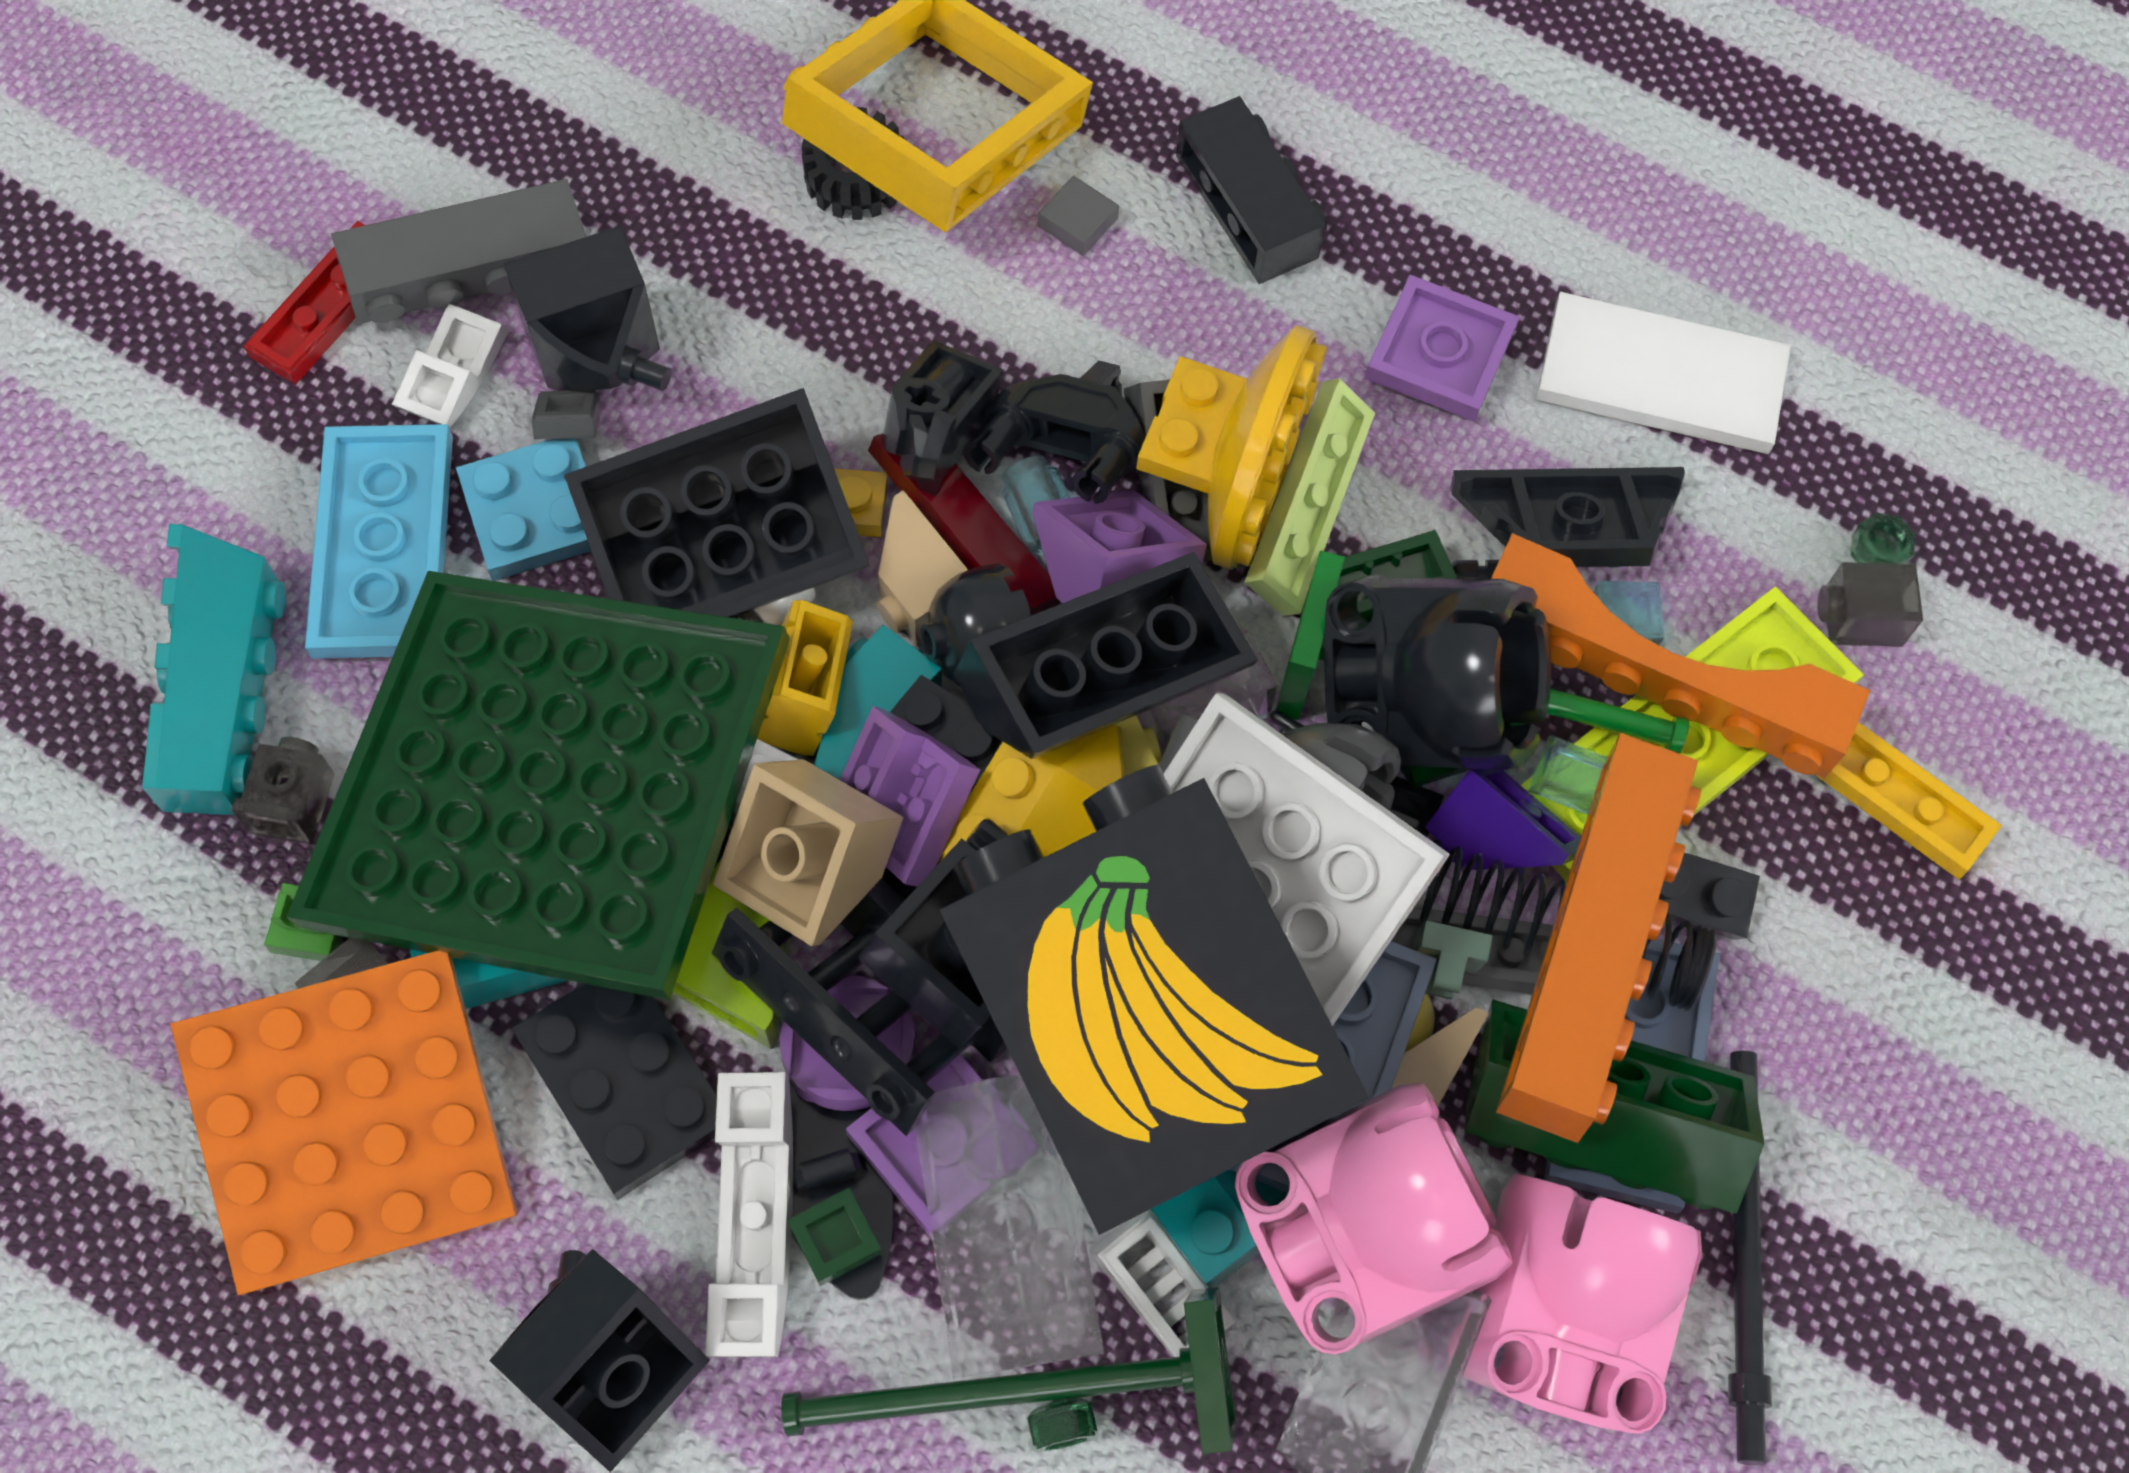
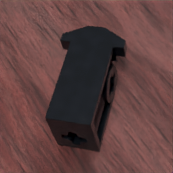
(937, 411)

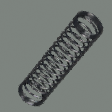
(1692, 964)

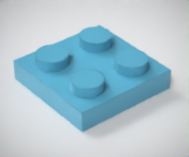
(525, 506)

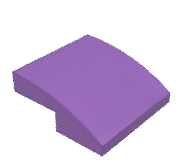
(914, 779)

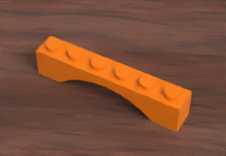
(1787, 712)

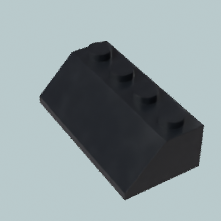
(1102, 657)

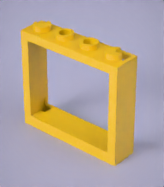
(896, 166)

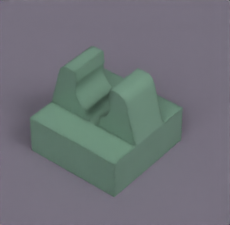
(1456, 953)

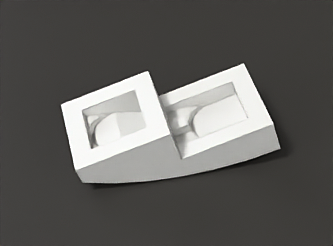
(452, 369)

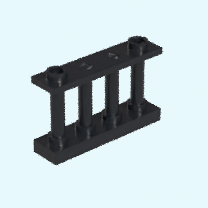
(845, 1042)

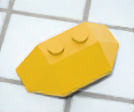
(1043, 791)

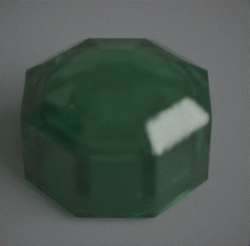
(1883, 540)
(1061, 1424)

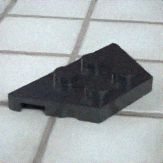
(1579, 512)

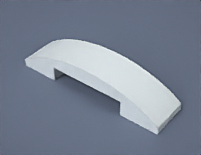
(754, 1209)

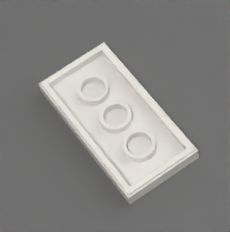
(1664, 373)

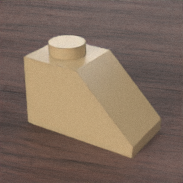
(912, 568)

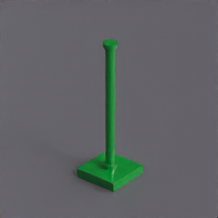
(1309, 647)

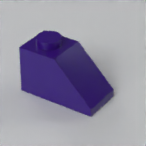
(1503, 822)

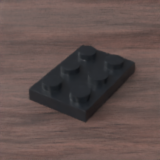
(621, 1081)

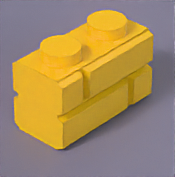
(808, 679)

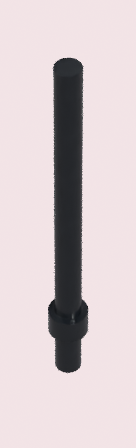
(1749, 1386)

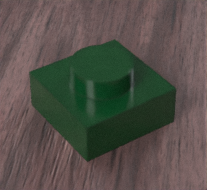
(834, 1236)

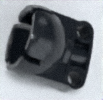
(1440, 668)

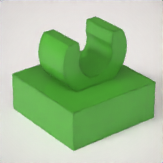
(290, 940)

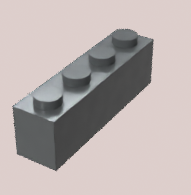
(451, 250)

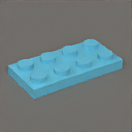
(375, 534)

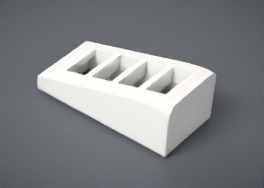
(1125, 1278)

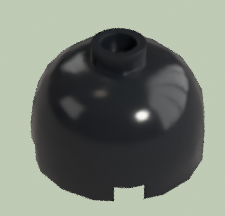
(968, 608)

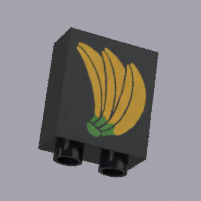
(1148, 996)

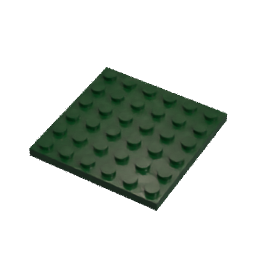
(544, 782)

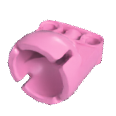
(1374, 1218)
(1585, 1305)

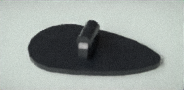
(829, 1163)

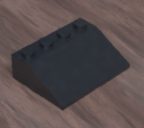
(721, 513)

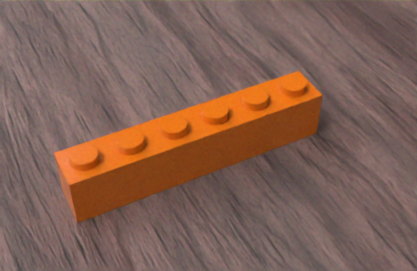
(1599, 941)

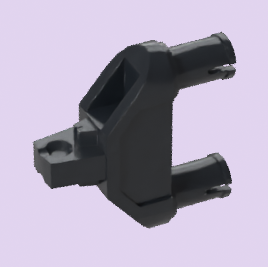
(1069, 418)

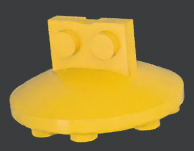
(1235, 437)

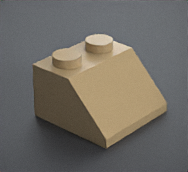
(805, 848)

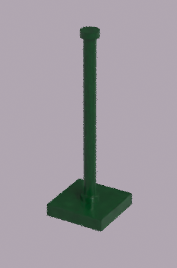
(1199, 1369)

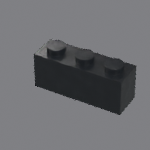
(1251, 189)

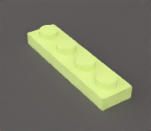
(1310, 497)

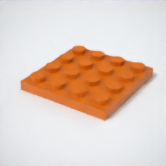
(343, 1120)

